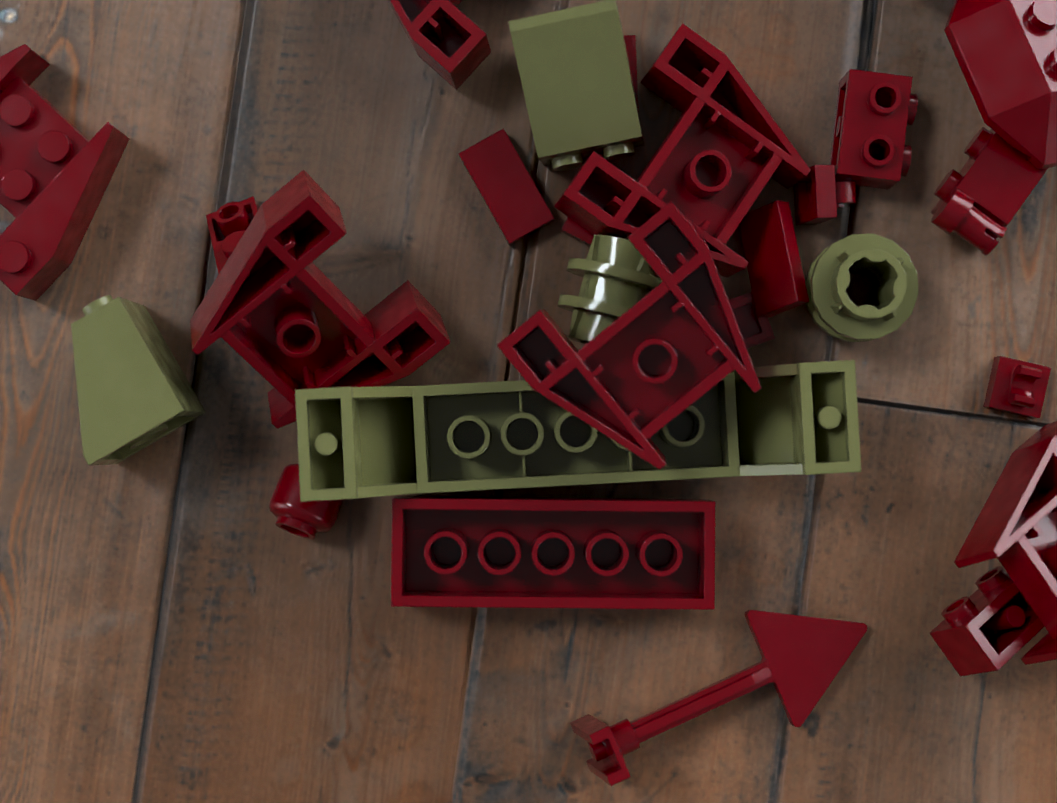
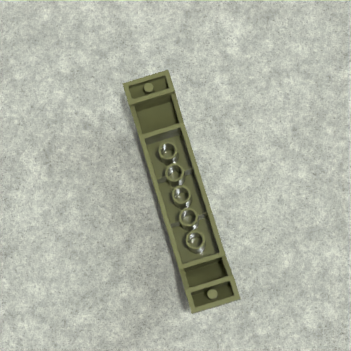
(513, 437)

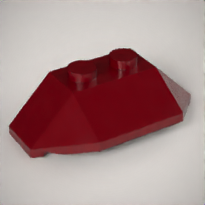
(1011, 69)

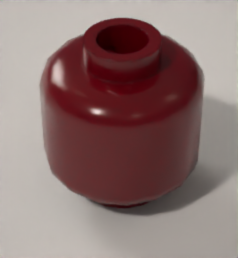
(300, 517)

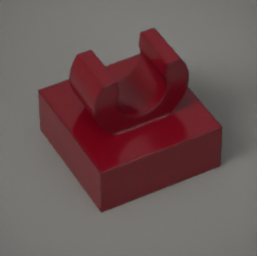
(820, 196)
(1017, 387)

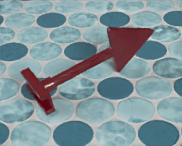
(797, 656)

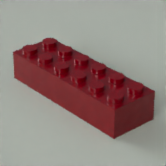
(553, 552)

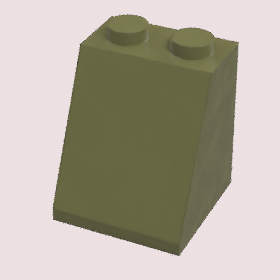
(577, 84)
(126, 382)

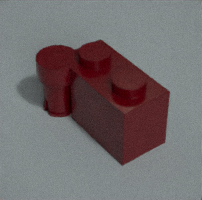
(985, 191)

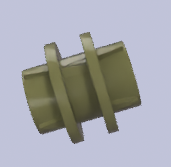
(611, 284)
(890, 300)

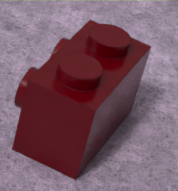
(872, 128)
(988, 626)

